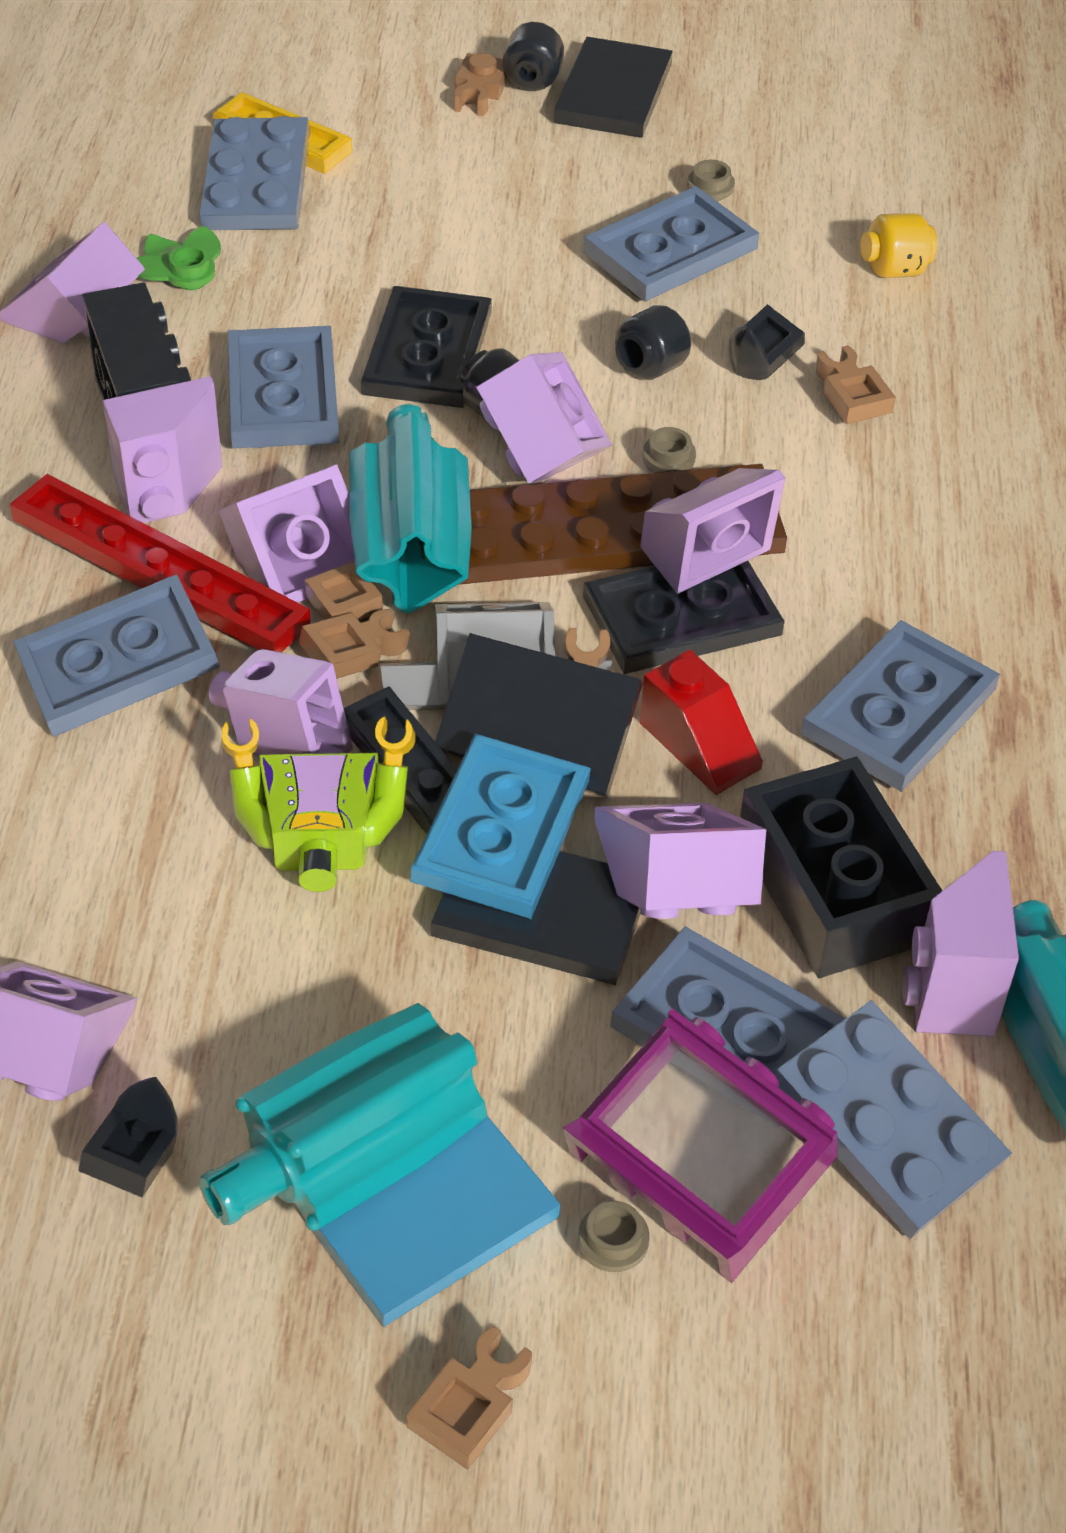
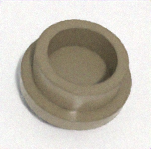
(713, 178)
(669, 450)
(613, 1236)

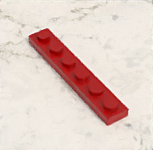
(148, 556)

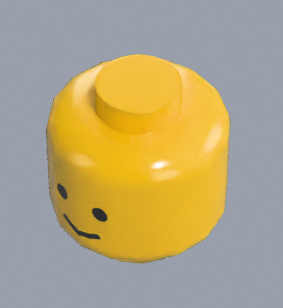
(899, 245)

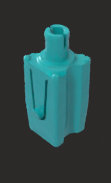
(407, 507)
(1038, 1002)
(350, 1120)

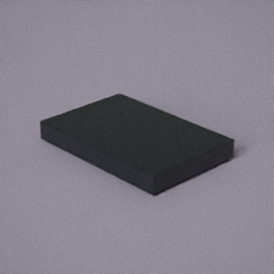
(613, 87)
(425, 345)
(656, 624)
(540, 706)
(574, 929)

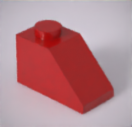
(699, 721)

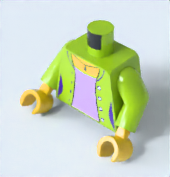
(319, 807)

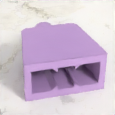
(289, 700)

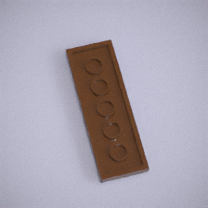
(575, 524)

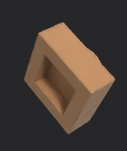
(343, 592)

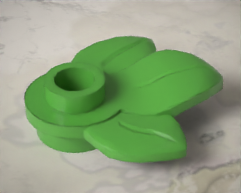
(182, 264)

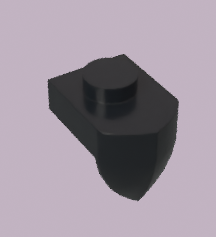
(763, 344)
(133, 1139)

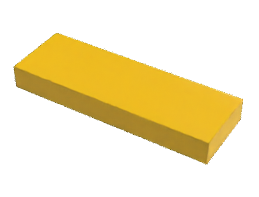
(325, 145)

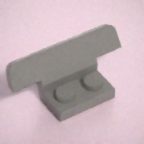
(430, 683)

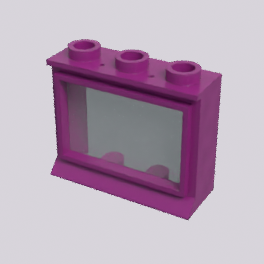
(706, 1140)

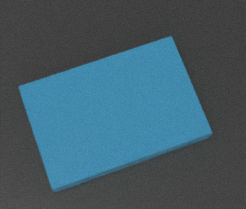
(501, 826)
(439, 1223)

